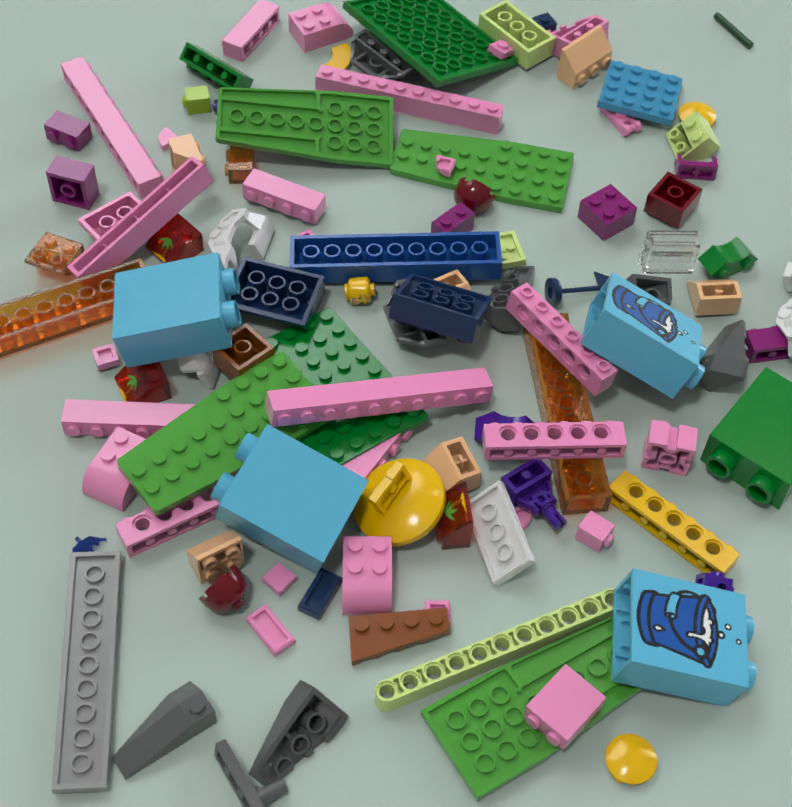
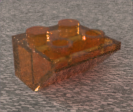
(54, 253)

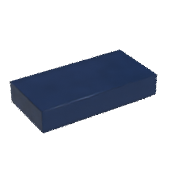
(320, 594)

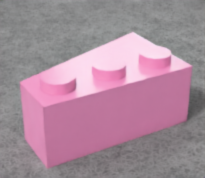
(567, 35)

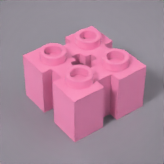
(669, 447)

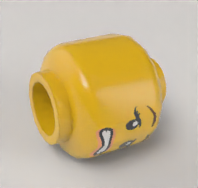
(359, 290)

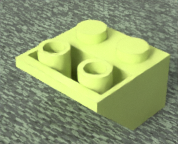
(693, 138)

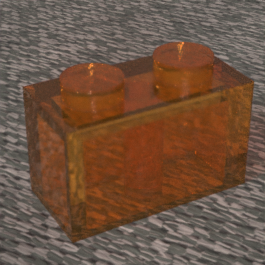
(240, 164)

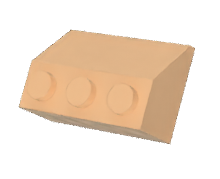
(584, 58)

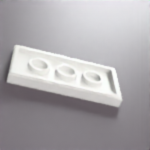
(500, 534)

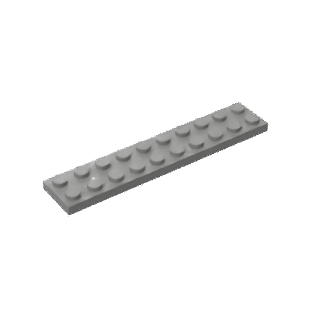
(87, 674)

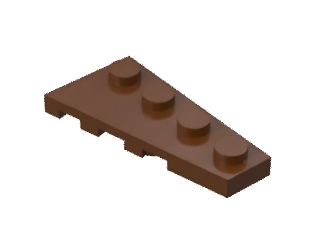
(384, 632)

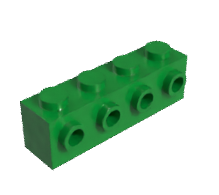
(214, 68)

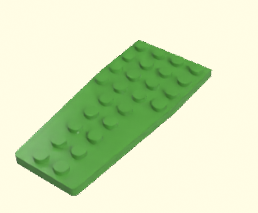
(308, 124)
(512, 170)
(203, 441)
(484, 720)

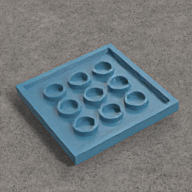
(640, 93)

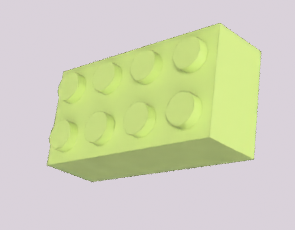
(522, 33)

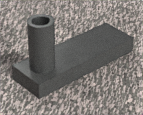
(241, 783)

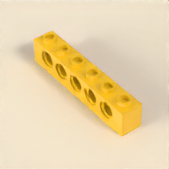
(675, 536)

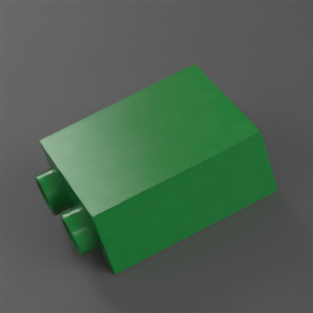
(756, 441)

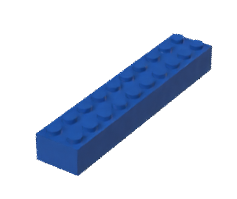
(398, 255)

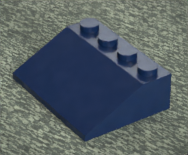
(278, 292)
(439, 308)

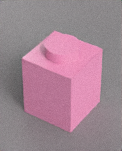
(595, 532)

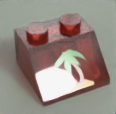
(176, 241)
(143, 383)
(456, 522)

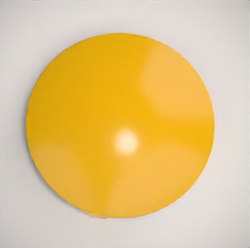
(702, 108)
(631, 759)

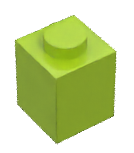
(196, 100)

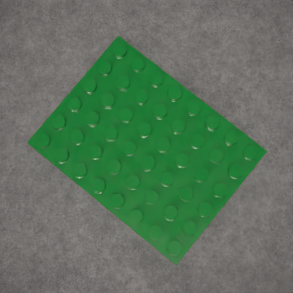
(430, 38)
(330, 355)

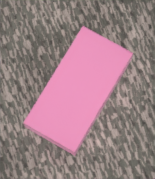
(270, 630)

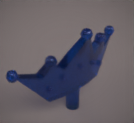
(86, 544)

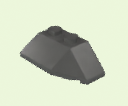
(376, 58)
(408, 333)

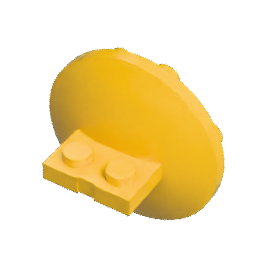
(401, 501)

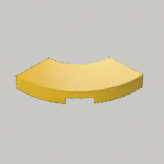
(340, 56)

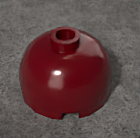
(473, 195)
(226, 592)

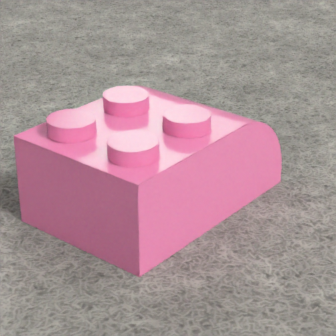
(318, 26)
(103, 218)
(104, 479)
(366, 575)

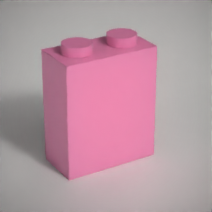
(564, 707)

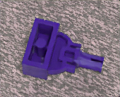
(532, 491)

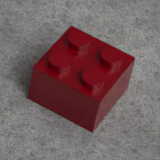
(673, 200)

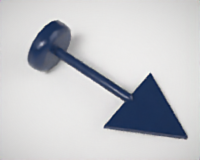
(554, 291)

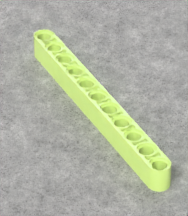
(487, 649)

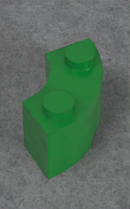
(728, 259)

